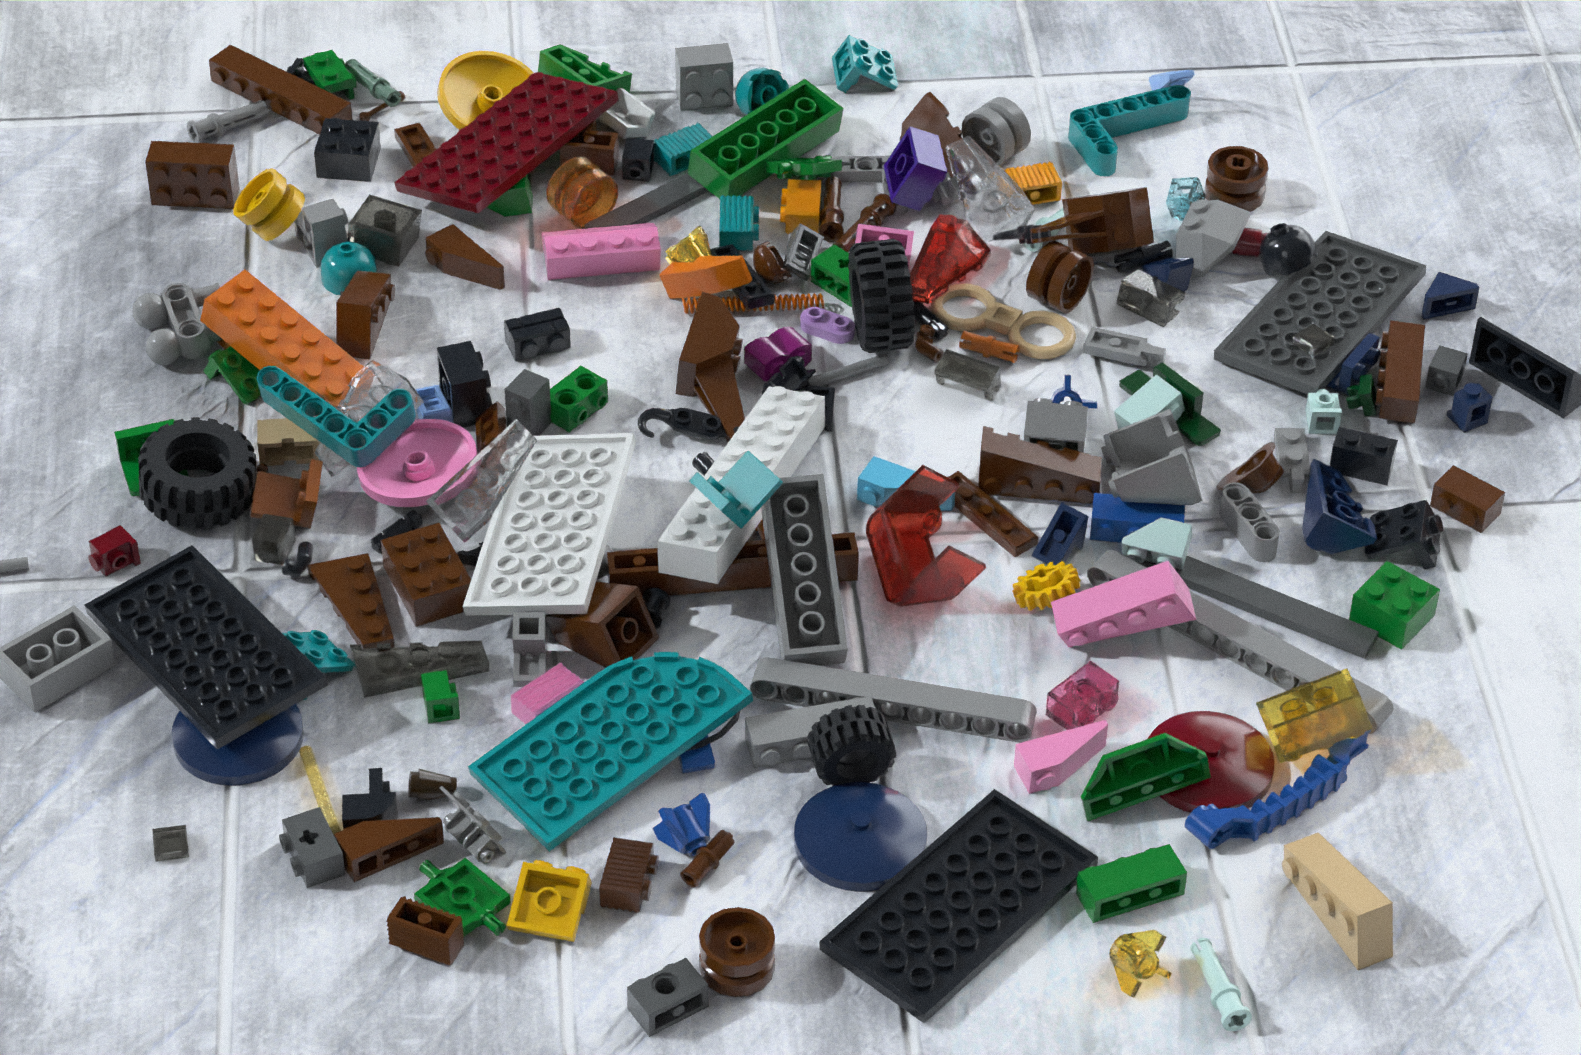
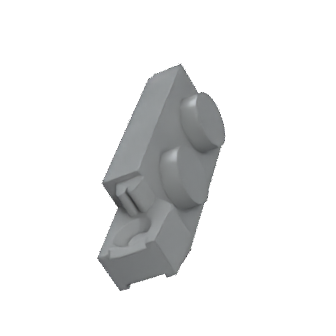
(1123, 348)
(1292, 456)

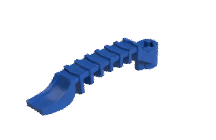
(1324, 775)

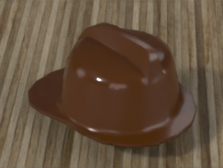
(1258, 472)

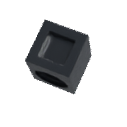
(638, 159)

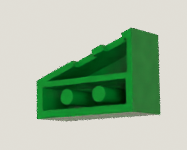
(575, 66)

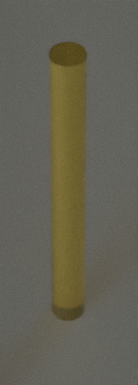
(318, 787)

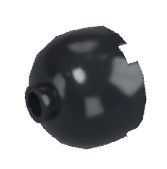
(1286, 249)

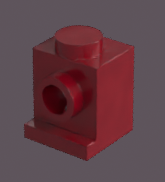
(113, 551)

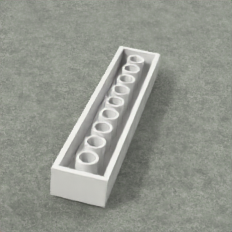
(779, 433)

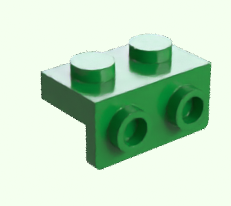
(330, 73)

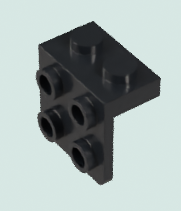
(1407, 528)

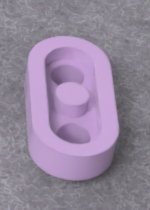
(827, 325)

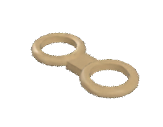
(1006, 321)

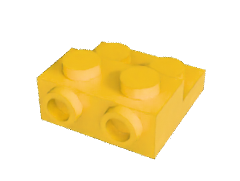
(549, 900)

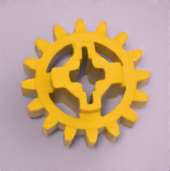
(1045, 585)

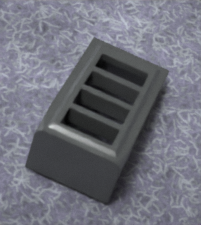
(809, 239)

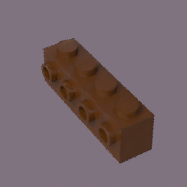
(1401, 371)

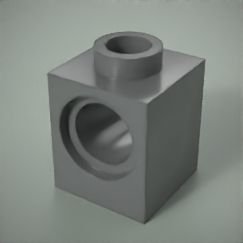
(1446, 370)

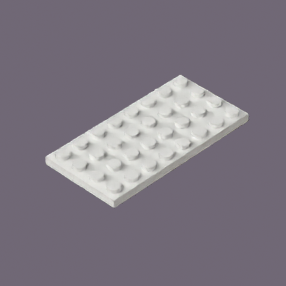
(552, 527)

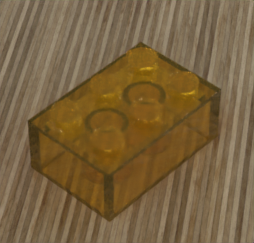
(1314, 716)

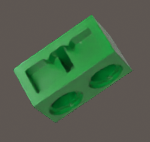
(577, 398)

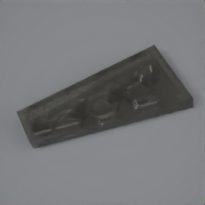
(400, 668)

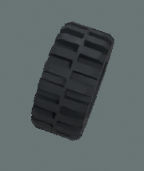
(881, 295)
(194, 500)

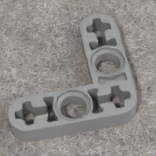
(852, 173)

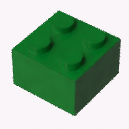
(1394, 604)

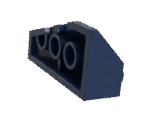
(1331, 516)

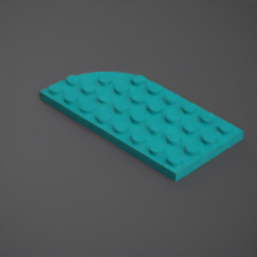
(606, 740)

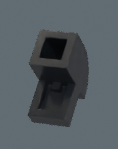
(371, 806)

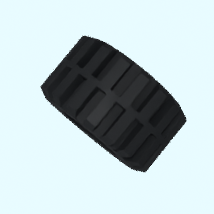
(851, 745)

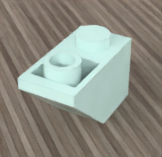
(1159, 543)

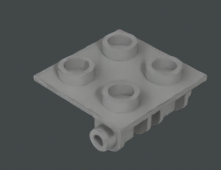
(471, 829)

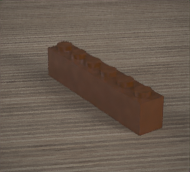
(277, 88)

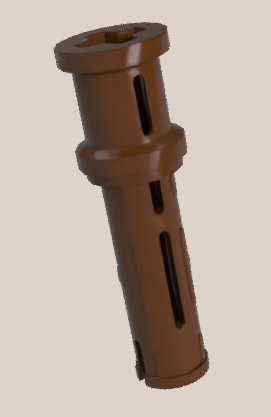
(874, 210)
(831, 215)

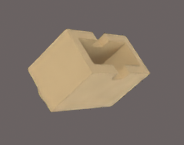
(284, 441)

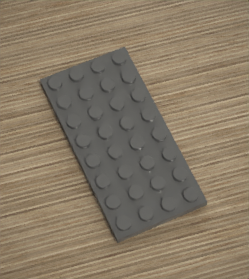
(1342, 291)

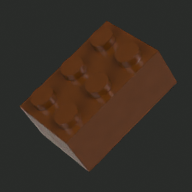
(192, 174)
(426, 573)

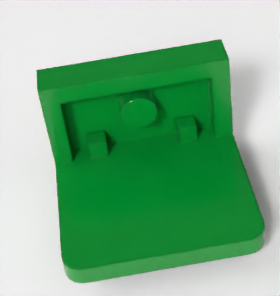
(237, 372)
(128, 446)

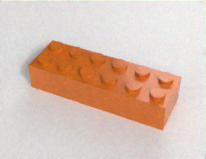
(276, 335)

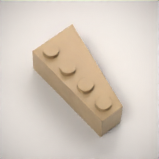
(1342, 899)

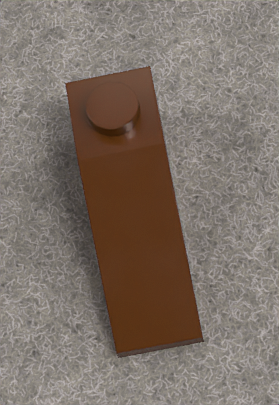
(463, 258)
(384, 843)

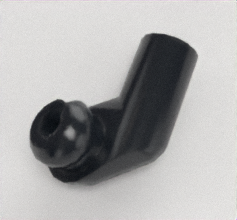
(303, 559)

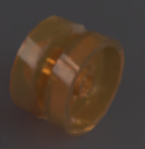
(581, 191)

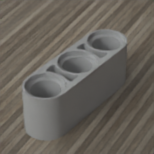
(1249, 522)

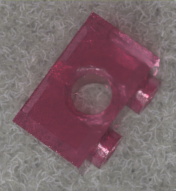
(1082, 697)

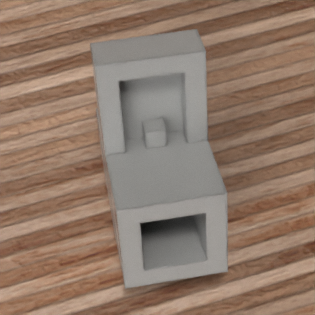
(529, 647)

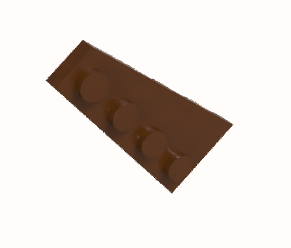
(355, 598)

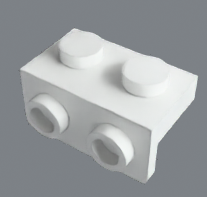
(628, 116)

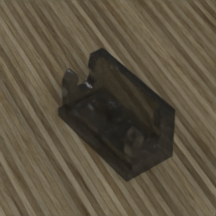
(1149, 297)
(968, 372)

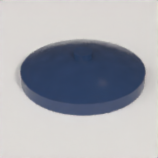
(247, 758)
(858, 835)

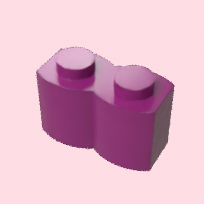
(770, 353)

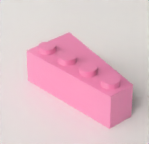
(1124, 606)

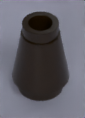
(426, 785)

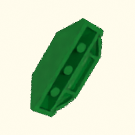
(1142, 774)

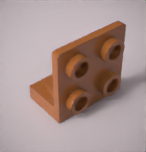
(288, 495)

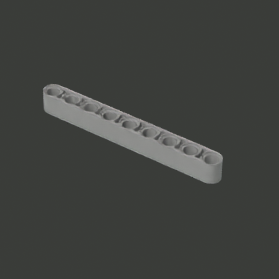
(896, 699)

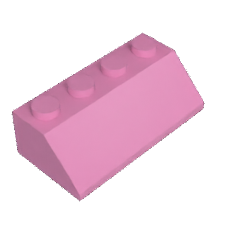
(601, 251)

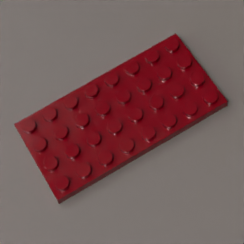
(506, 142)

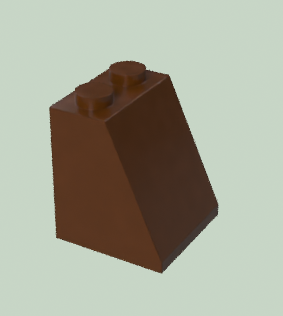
(611, 630)

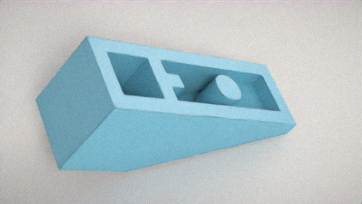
(882, 479)

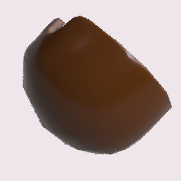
(769, 264)

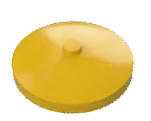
(476, 82)

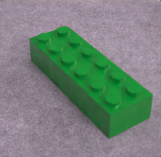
(775, 131)

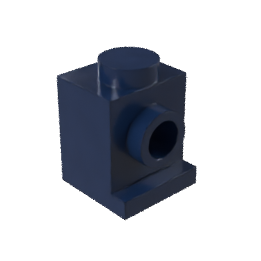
(1467, 402)

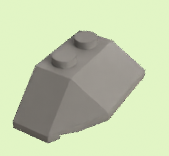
(1209, 233)

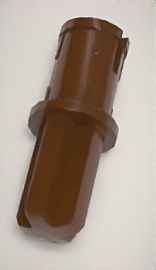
(707, 858)

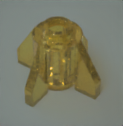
(690, 247)
(1136, 959)

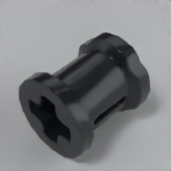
(656, 602)

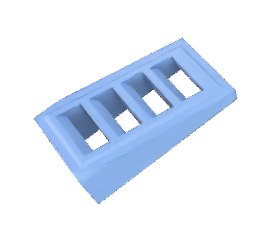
(1170, 78)
(434, 405)

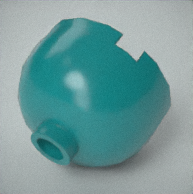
(758, 88)
(342, 263)

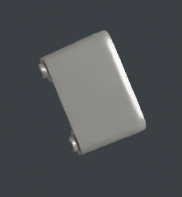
(1151, 463)

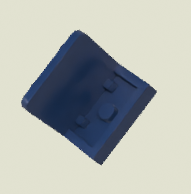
(1357, 364)

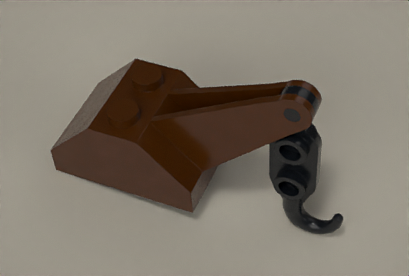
(1095, 223)
(706, 371)

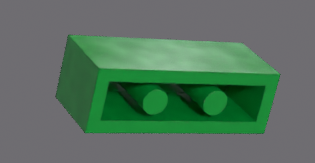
(1131, 883)

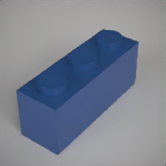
(1116, 519)

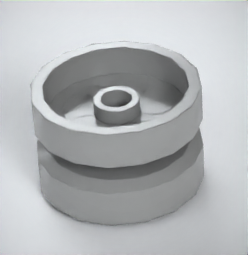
(998, 129)

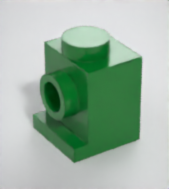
(439, 697)

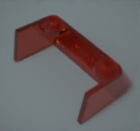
(902, 547)

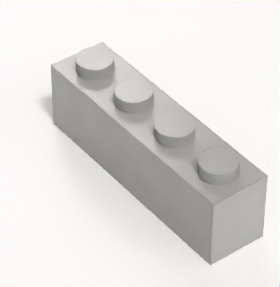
(784, 734)

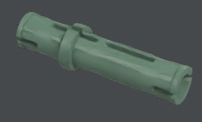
(377, 86)

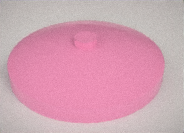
(418, 463)

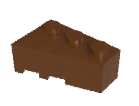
(362, 312)

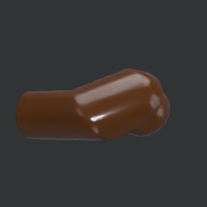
(925, 345)

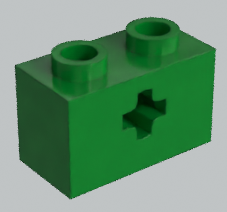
(831, 273)

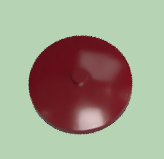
(1237, 759)

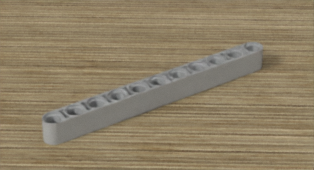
(1245, 642)

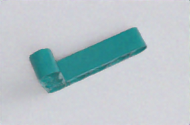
(1096, 125)
(281, 390)

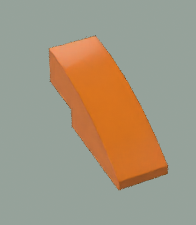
(705, 275)

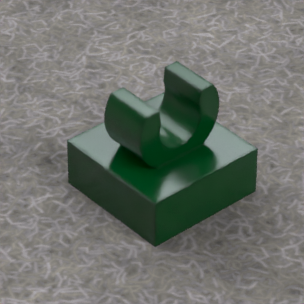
(1363, 395)

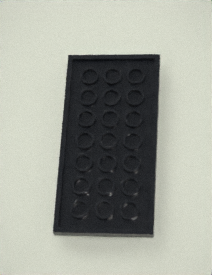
(205, 646)
(957, 905)

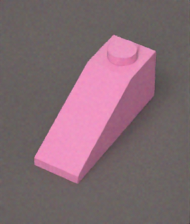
(1055, 757)

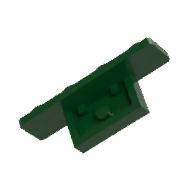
(1191, 421)

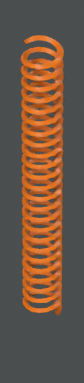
(728, 301)

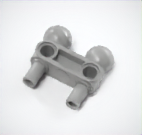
(181, 308)

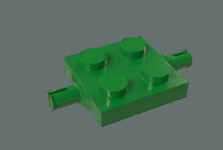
(804, 167)
(466, 893)

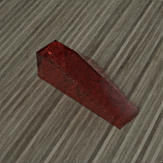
(946, 257)

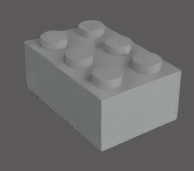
(55, 658)

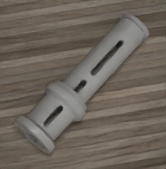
(216, 124)

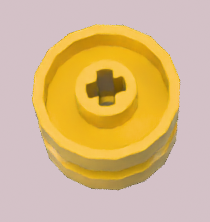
(269, 204)

